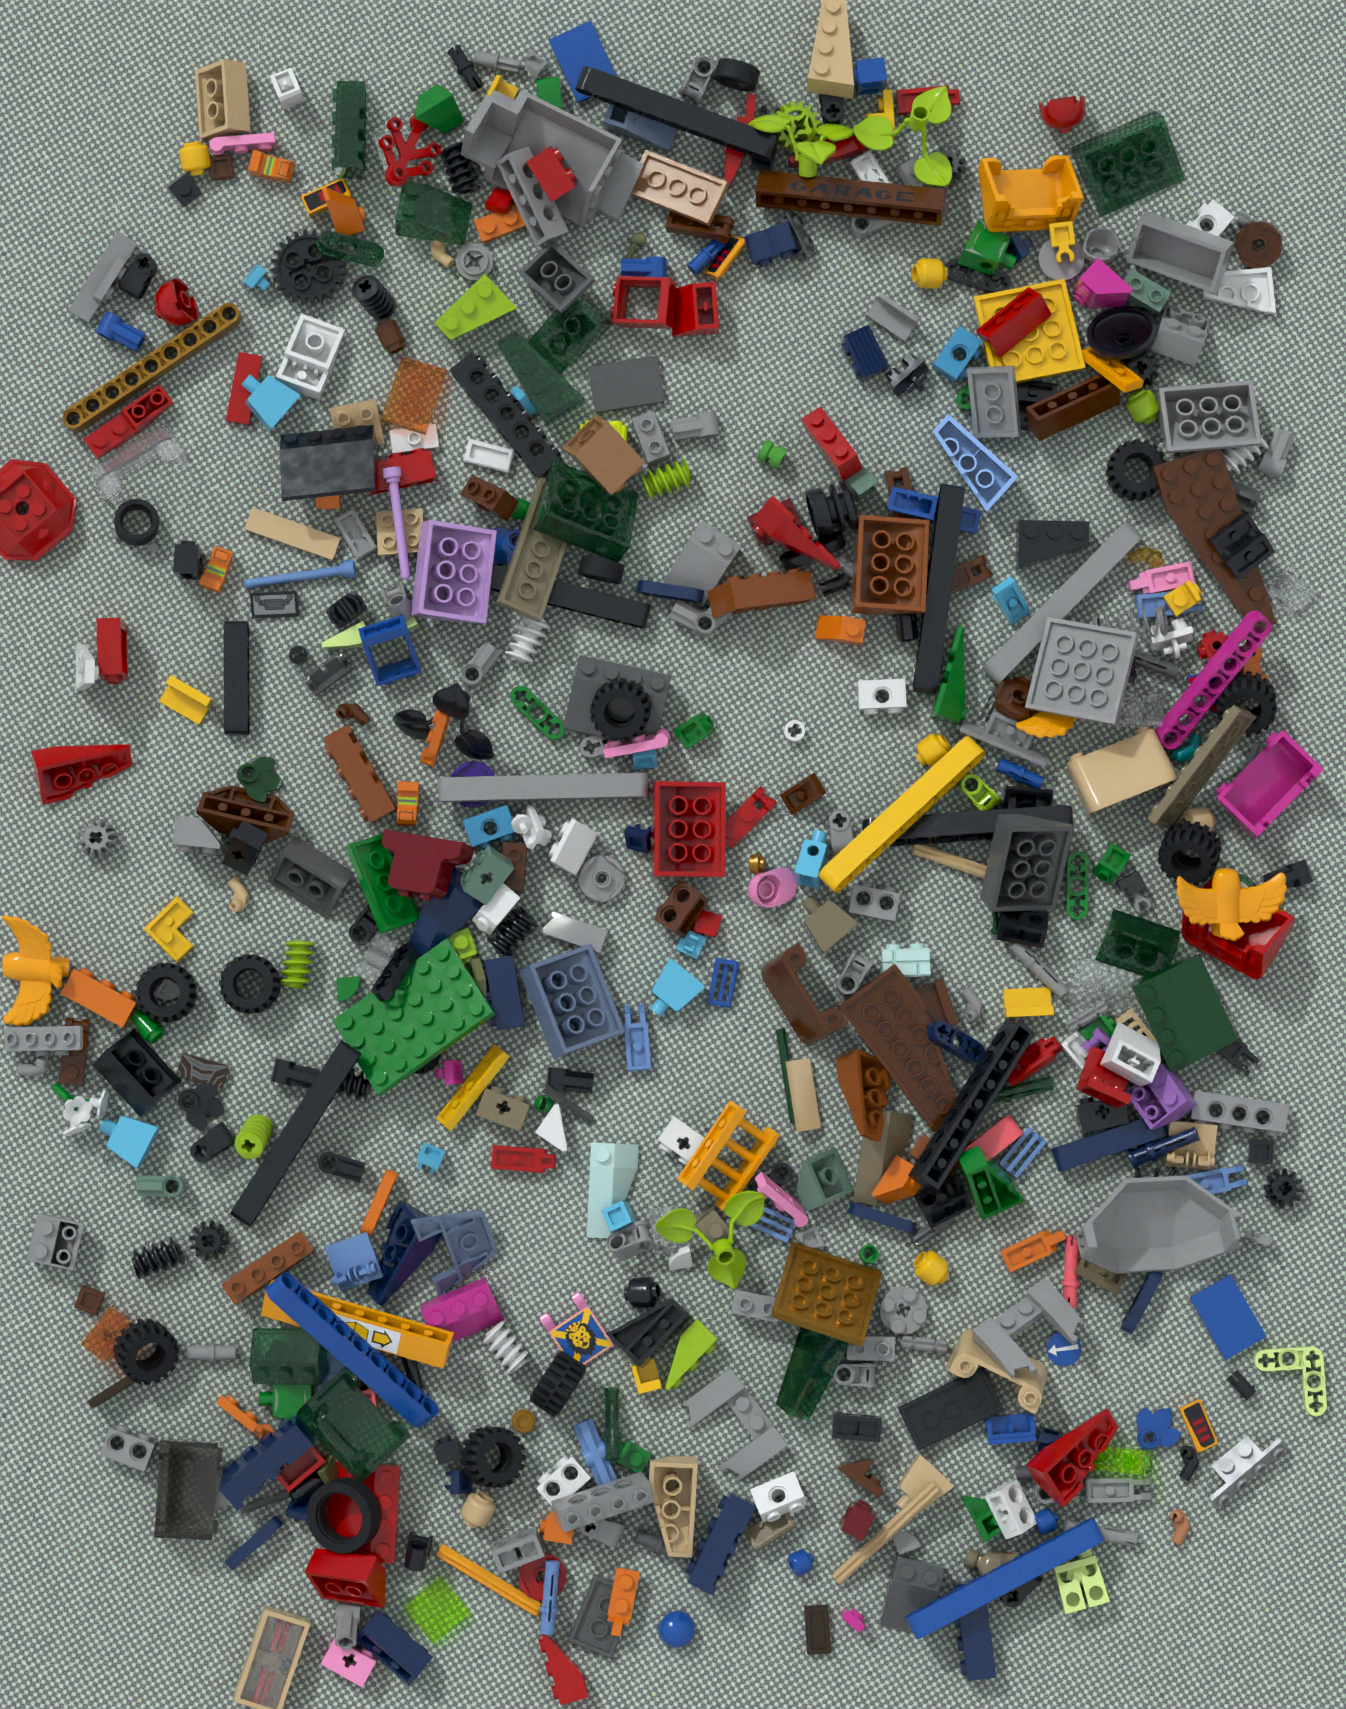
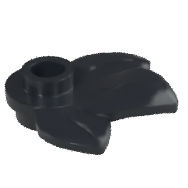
(204, 1106)

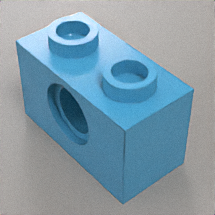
(960, 341)
(475, 827)

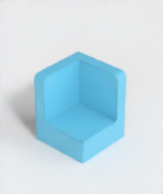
(619, 1216)

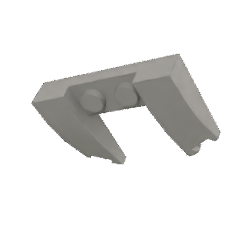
(573, 932)
(1041, 1301)
(766, 1437)

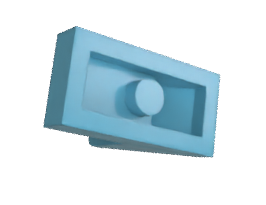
(1010, 600)

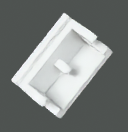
(1073, 1048)

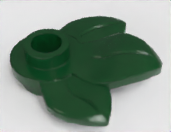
(263, 778)

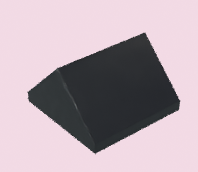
(1025, 797)

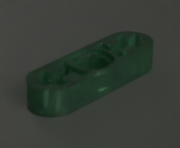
(341, 252)

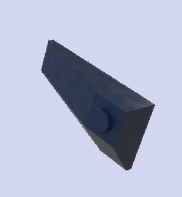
(443, 916)
(401, 1253)

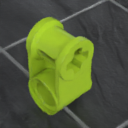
(980, 795)

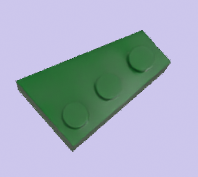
(988, 1183)

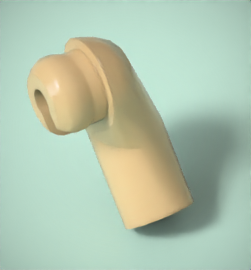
(438, 252)
(240, 895)

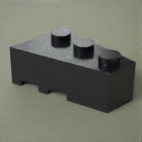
(1048, 539)
(650, 1332)

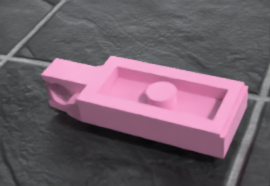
(1163, 578)

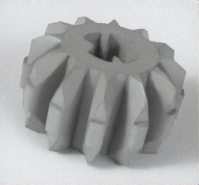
(98, 829)

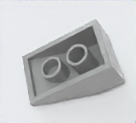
(703, 560)

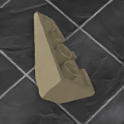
(877, 1156)

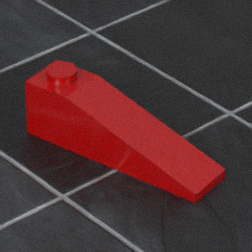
(779, 526)
(70, 768)
(1065, 1463)

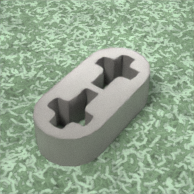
(597, 751)

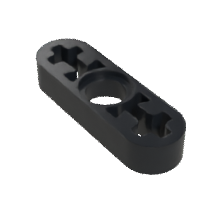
(980, 286)
(794, 560)
(395, 972)

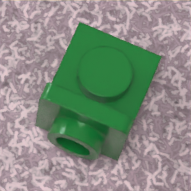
(695, 730)
(1111, 864)
(1106, 1024)
(633, 1456)

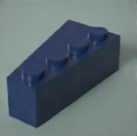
(264, 1460)
(720, 1542)

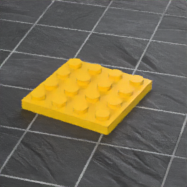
(1049, 348)

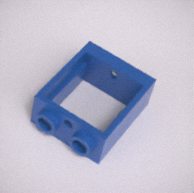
(382, 632)

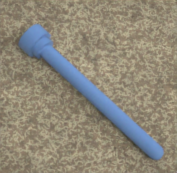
(344, 569)

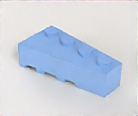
(977, 465)

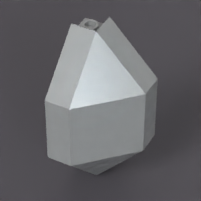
(1158, 1226)

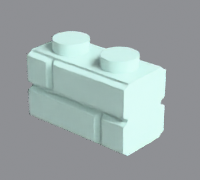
(910, 961)

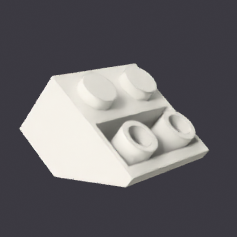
(573, 847)
(1132, 1055)

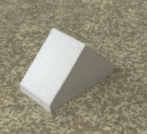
(287, 88)
(553, 1129)

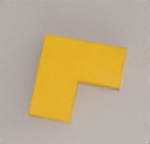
(165, 929)

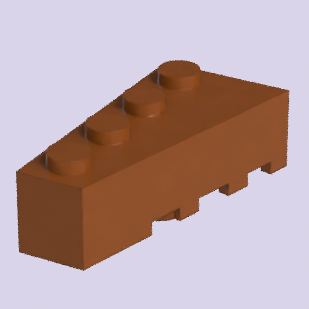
(761, 592)
(359, 773)

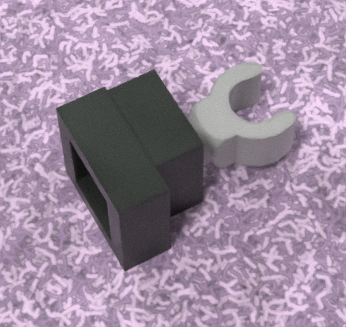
(1133, 885)

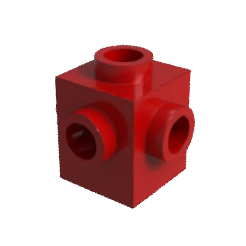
(1205, 647)

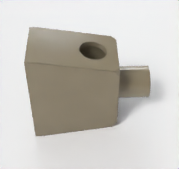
(827, 922)
(712, 1225)

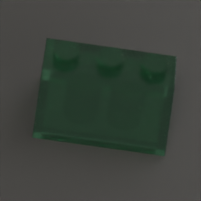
(1137, 944)
(287, 1357)

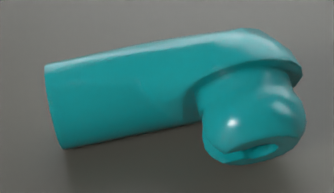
(1186, 753)

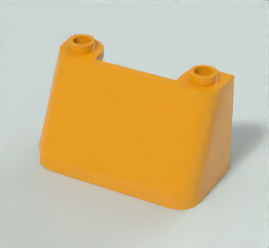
(1028, 196)

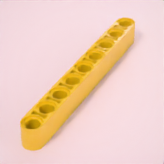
(901, 814)

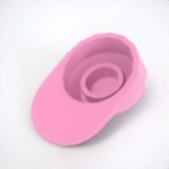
(772, 887)

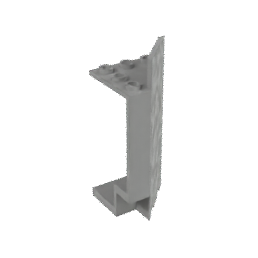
(593, 154)

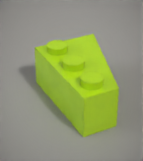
(474, 308)

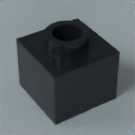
(447, 1450)

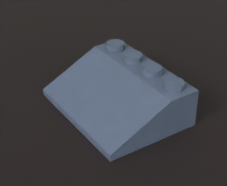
(571, 1001)

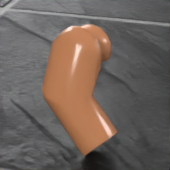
(1181, 1525)

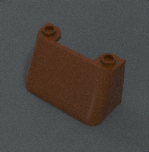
(794, 1000)

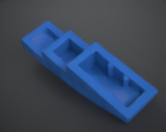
(925, 506)

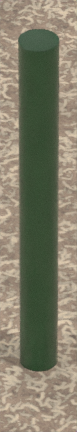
(784, 1057)

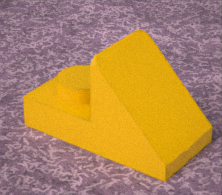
(885, 105)

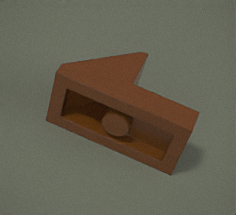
(803, 794)
(856, 1471)

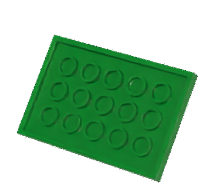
(420, 1021)

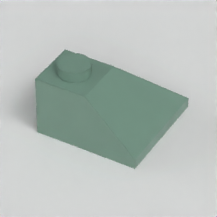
(822, 1180)

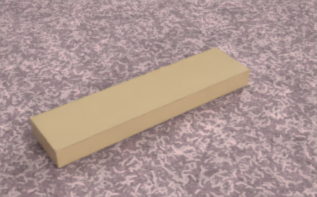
(292, 534)

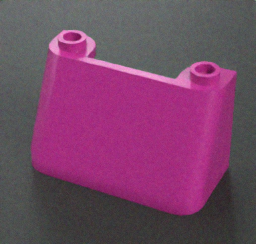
(1268, 784)

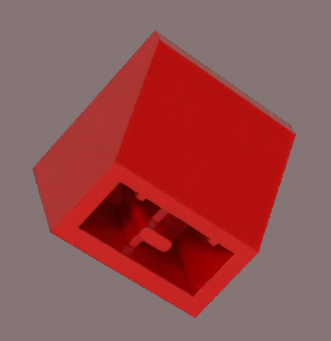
(551, 173)
(696, 310)

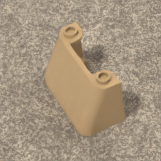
(1120, 771)
(968, 1355)

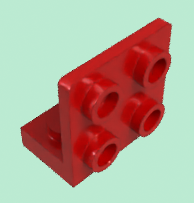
(1102, 1082)

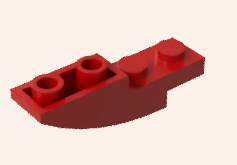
(129, 422)

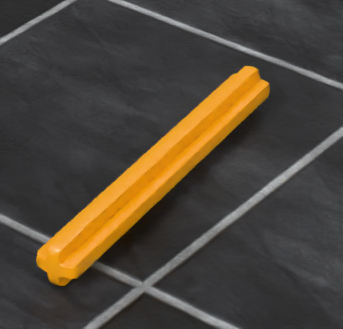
(488, 1579)

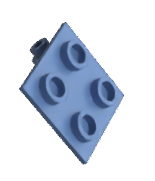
(353, 1261)

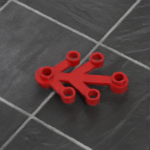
(406, 152)

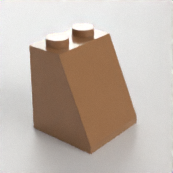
(604, 455)

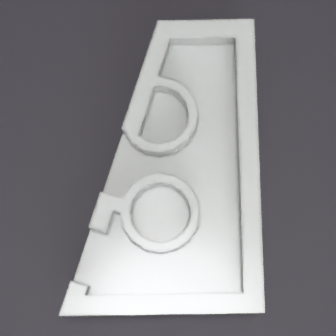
(1246, 289)
(85, 668)

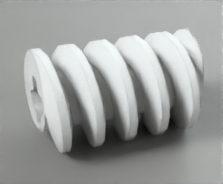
(1237, 456)
(527, 640)
(505, 1348)

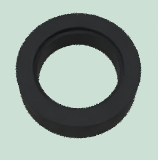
(318, 1520)

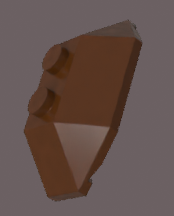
(232, 805)

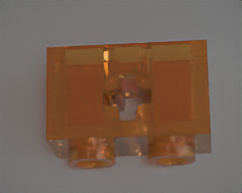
(96, 1339)

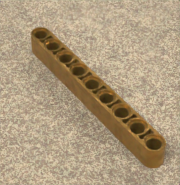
(140, 368)

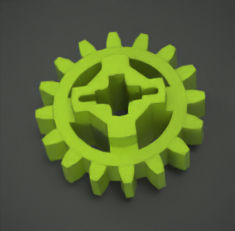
(806, 124)

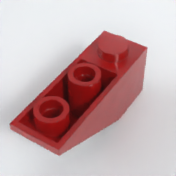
(567, 1675)

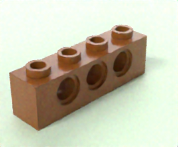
(268, 1267)

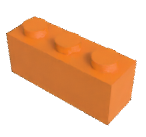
(100, 997)

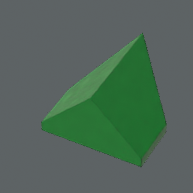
(438, 109)
(982, 1517)

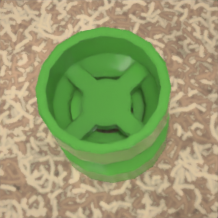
(772, 454)

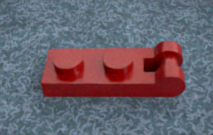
(747, 817)

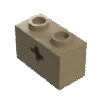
(513, 1119)

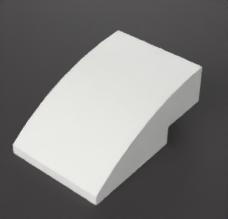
(310, 356)

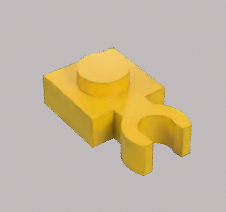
(1062, 237)

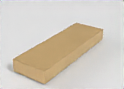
(803, 1094)

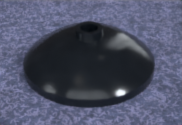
(1122, 332)

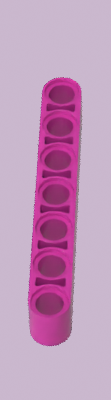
(1214, 668)

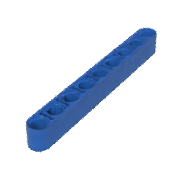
(352, 1350)
(1004, 1578)

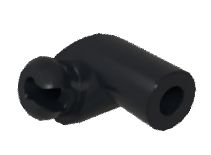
(1190, 1461)

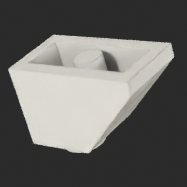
(496, 910)

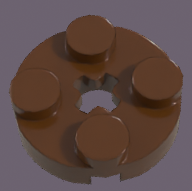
(1246, 249)
(1008, 704)

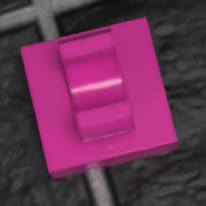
(451, 1072)

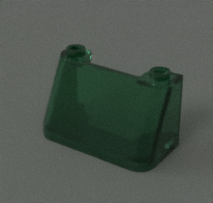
(352, 1425)

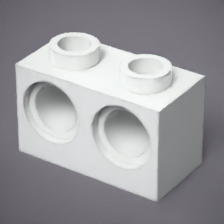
(567, 1485)
(1011, 1509)

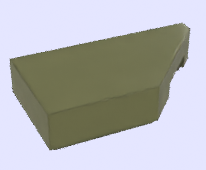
(477, 972)

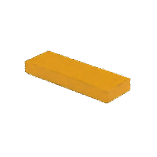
(1113, 371)

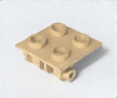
(358, 414)
(386, 531)
(1197, 1154)

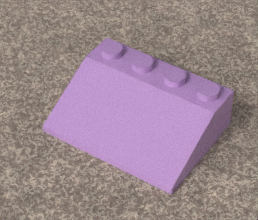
(453, 572)

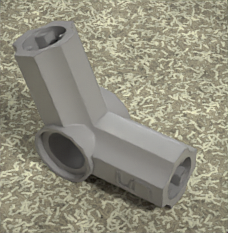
(690, 617)

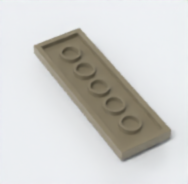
(531, 567)
(1202, 767)

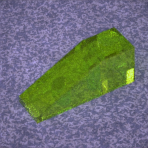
(1125, 1460)

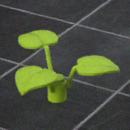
(929, 107)
(810, 152)
(728, 1262)

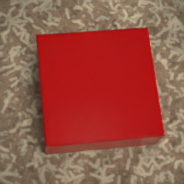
(499, 201)

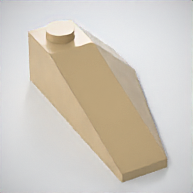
(674, 1496)

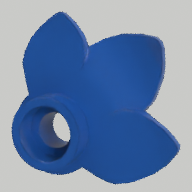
(503, 546)
(1159, 1426)

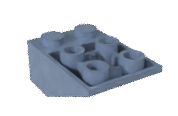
(639, 128)

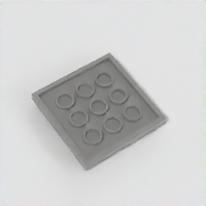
(1082, 671)

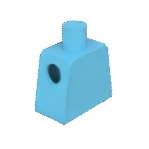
(269, 399)
(808, 865)
(674, 988)
(130, 1138)

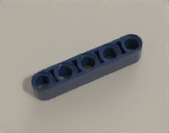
(1105, 1144)

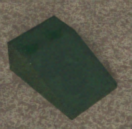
(432, 214)
(570, 334)

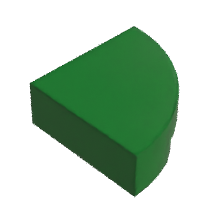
(347, 987)

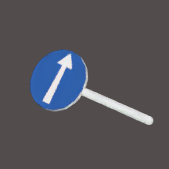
(1061, 1350)

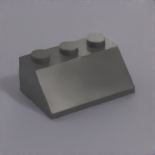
(310, 876)

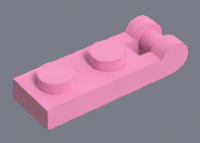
(242, 143)
(638, 744)
(781, 1199)

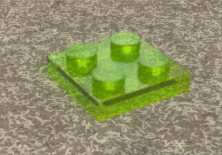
(437, 1610)

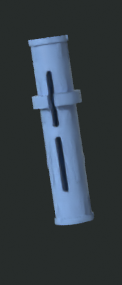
(548, 1621)

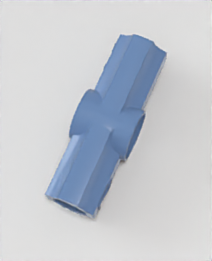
(594, 1452)

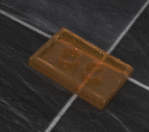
(413, 395)

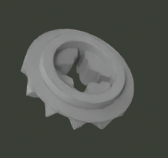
(476, 251)

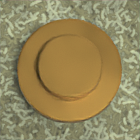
(757, 863)
(523, 1421)

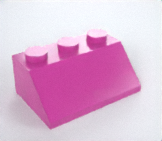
(1101, 288)
(463, 1310)

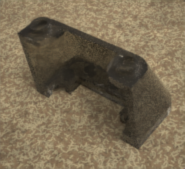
(186, 1489)

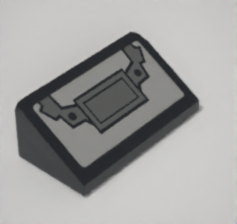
(274, 604)

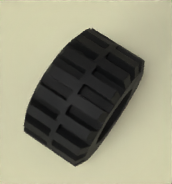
(1118, 479)
(1250, 687)
(612, 727)
(1194, 838)
(229, 984)
(146, 988)
(158, 1363)
(557, 1383)
(510, 1457)

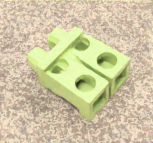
(1080, 1571)

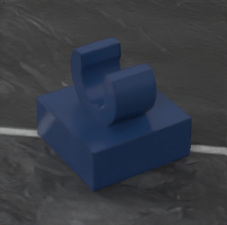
(1019, 247)
(638, 838)
(1047, 1436)
(459, 1482)
(298, 1510)

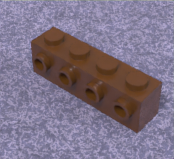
(1071, 406)

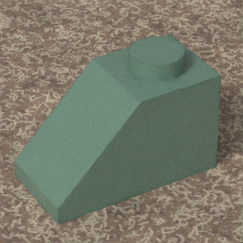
(861, 484)

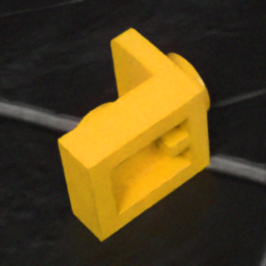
(1183, 598)

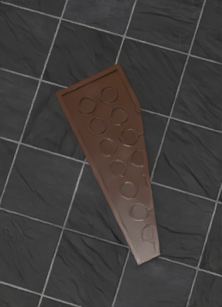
(1201, 503)
(895, 1027)

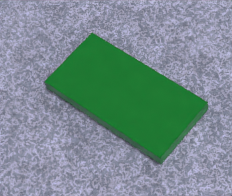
(372, 868)

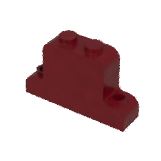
(423, 863)

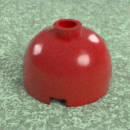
(1063, 113)
(174, 304)

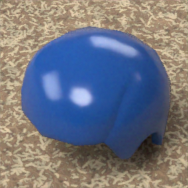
(676, 1629)

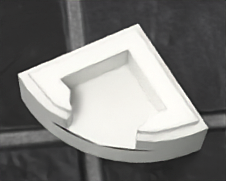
(681, 1259)

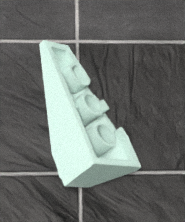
(610, 1179)

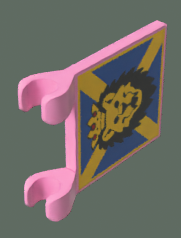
(580, 1334)

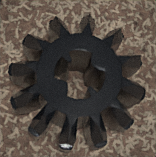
(1144, 363)
(346, 609)
(1287, 1195)
(208, 1232)

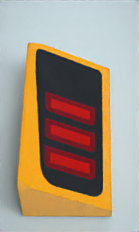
(315, 201)
(725, 258)
(1198, 1425)

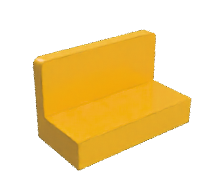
(186, 700)
(1027, 1002)

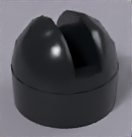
(300, 659)

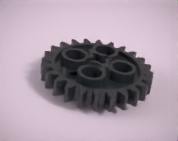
(316, 287)

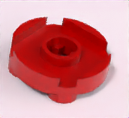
(529, 1572)

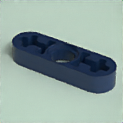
(670, 591)
(946, 1041)
(882, 1217)
(1141, 1301)
(254, 1542)

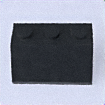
(136, 1072)

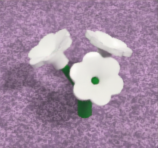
(78, 1109)

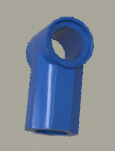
(648, 267)
(116, 329)

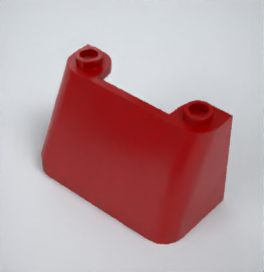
(1250, 953)

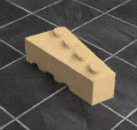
(831, 57)

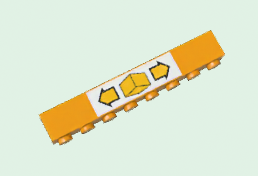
(382, 1330)

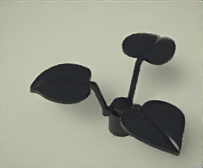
(454, 703)

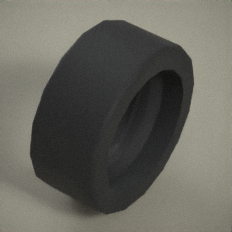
(736, 74)
(136, 504)
(601, 569)

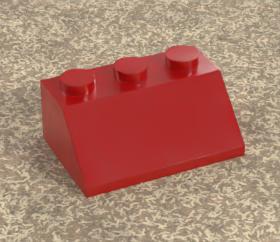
(348, 1577)

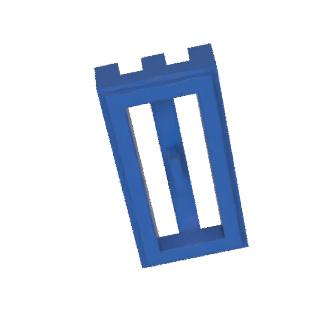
(723, 981)

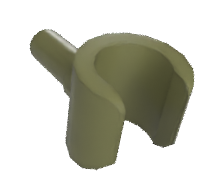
(636, 240)

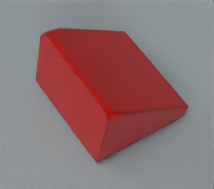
(707, 923)

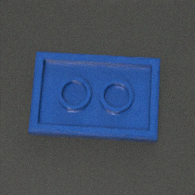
(578, 49)
(1227, 1317)

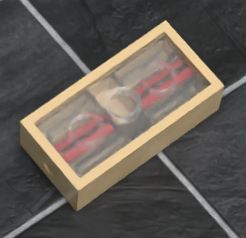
(271, 1659)

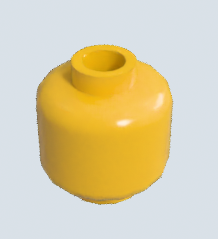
(195, 157)
(929, 273)
(932, 749)
(931, 1268)

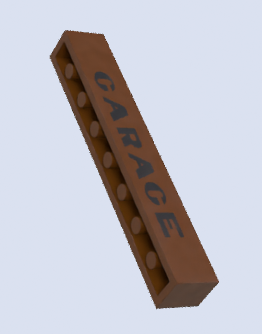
(850, 198)

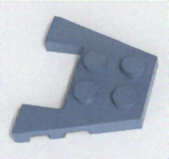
(467, 1242)

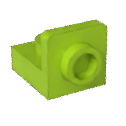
(464, 945)

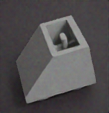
(1180, 334)
(194, 834)
(55, 1241)

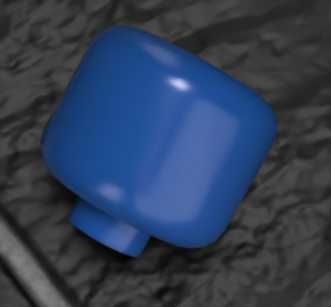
(1046, 1521)
(800, 1562)

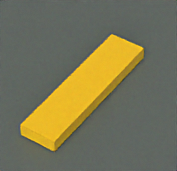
(472, 1087)

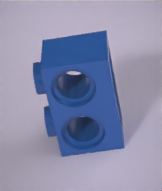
(870, 76)

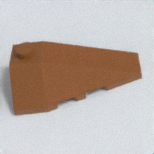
(864, 1088)

